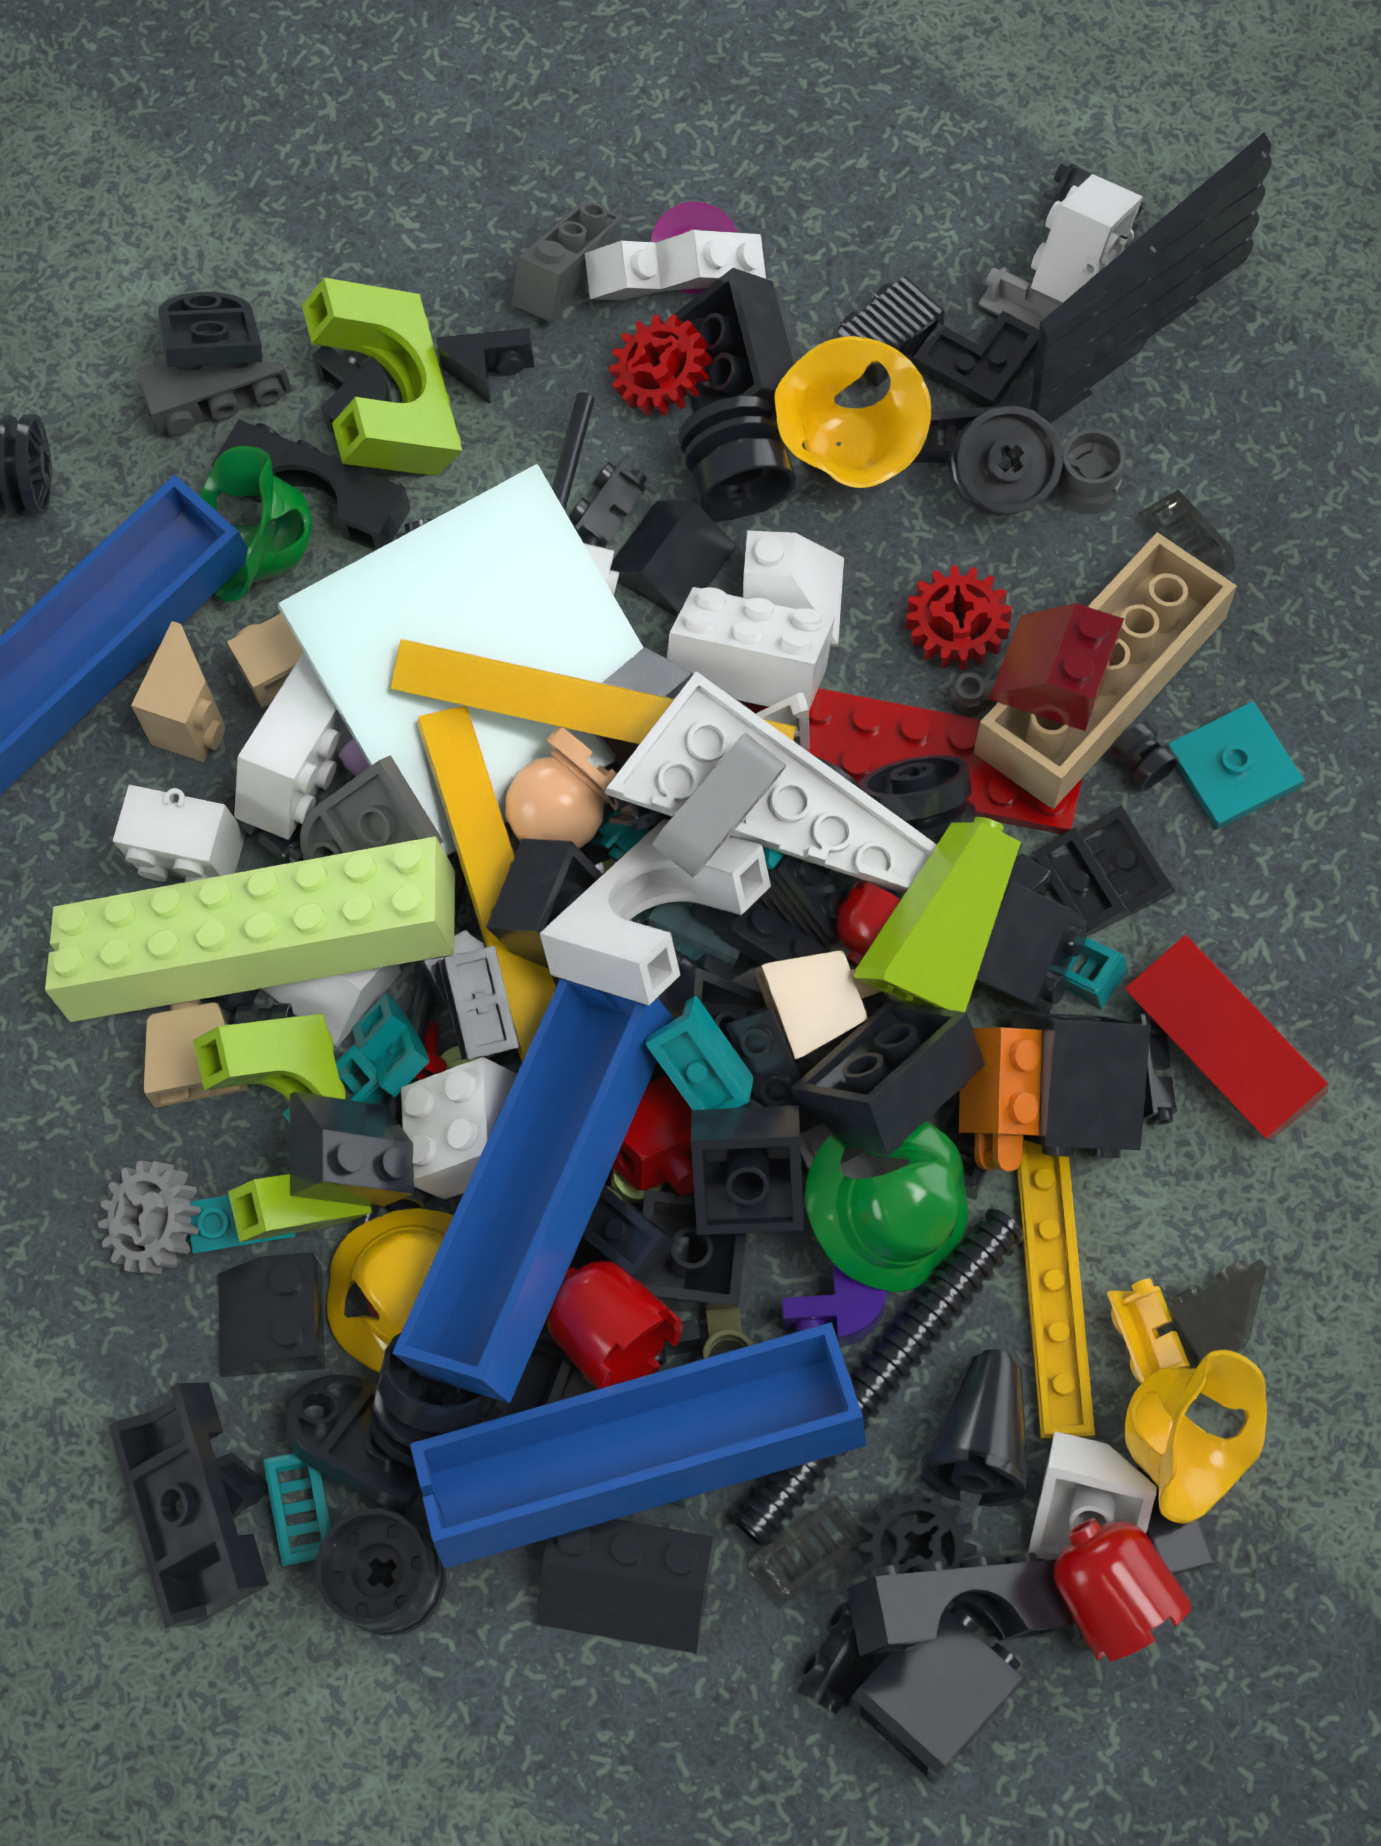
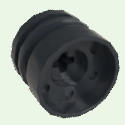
(736, 457)
(24, 465)
(417, 1408)
(351, 1576)

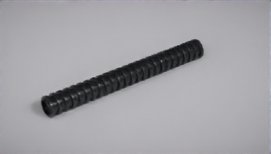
(890, 1363)

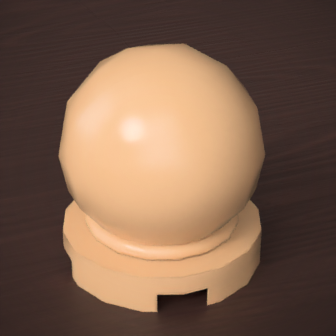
(559, 794)

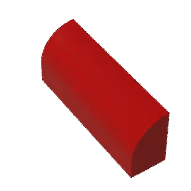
(1228, 1038)

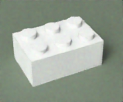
(751, 646)
(290, 754)

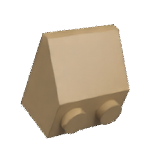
(177, 702)

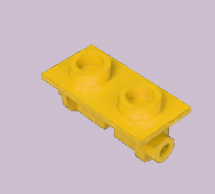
(1137, 1317)

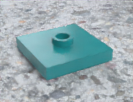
(1236, 765)

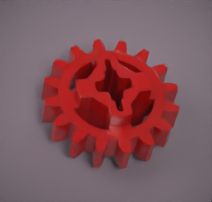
(660, 365)
(979, 610)

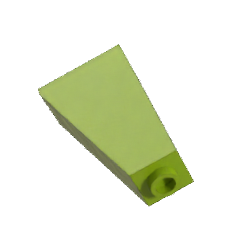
(944, 920)

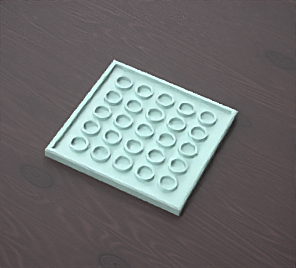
(481, 580)

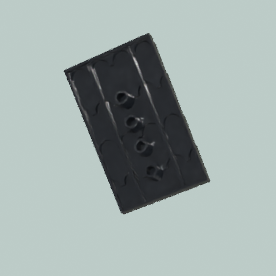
(1149, 283)

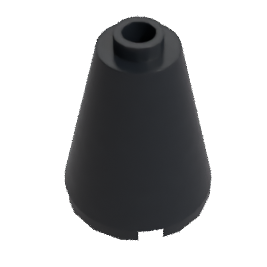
(981, 1435)

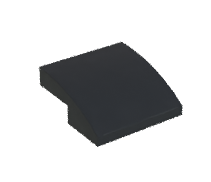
(1104, 870)

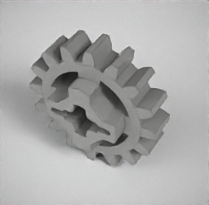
(149, 1217)

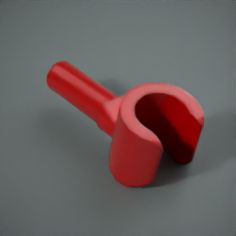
(437, 1063)

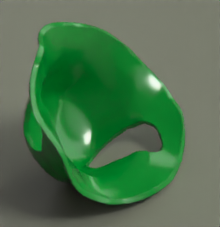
(285, 524)
(890, 1225)

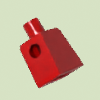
(658, 1141)

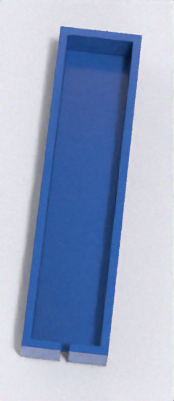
(108, 618)
(532, 1192)
(637, 1445)

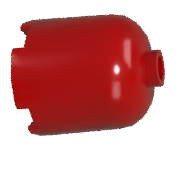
(610, 1324)
(1117, 1587)

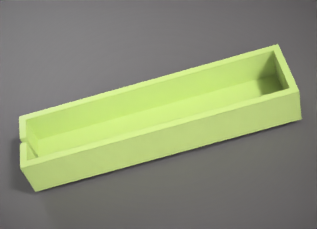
(252, 930)

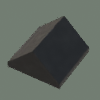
(672, 553)

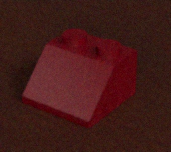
(1058, 663)

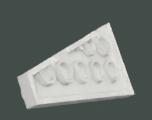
(803, 814)

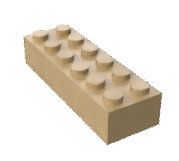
(1168, 613)

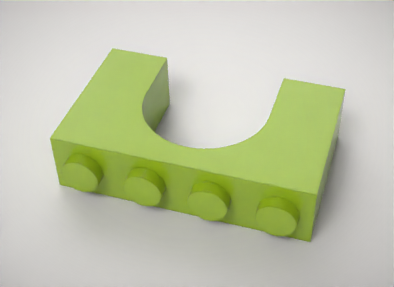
(395, 331)
(290, 1058)

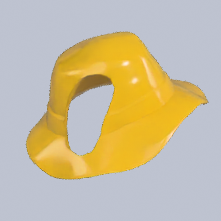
(873, 439)
(389, 1265)
(1178, 1455)

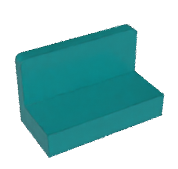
(701, 1060)

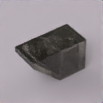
(1220, 1314)

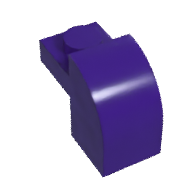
(852, 1309)

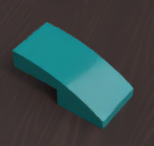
(391, 1043)

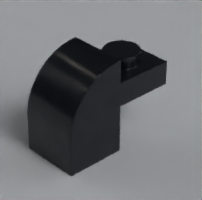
(348, 381)

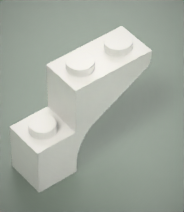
(676, 263)

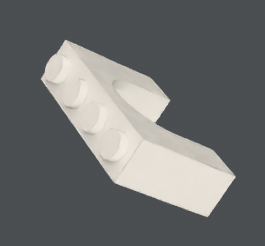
(608, 952)

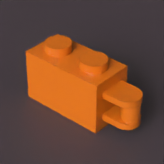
(1003, 1096)

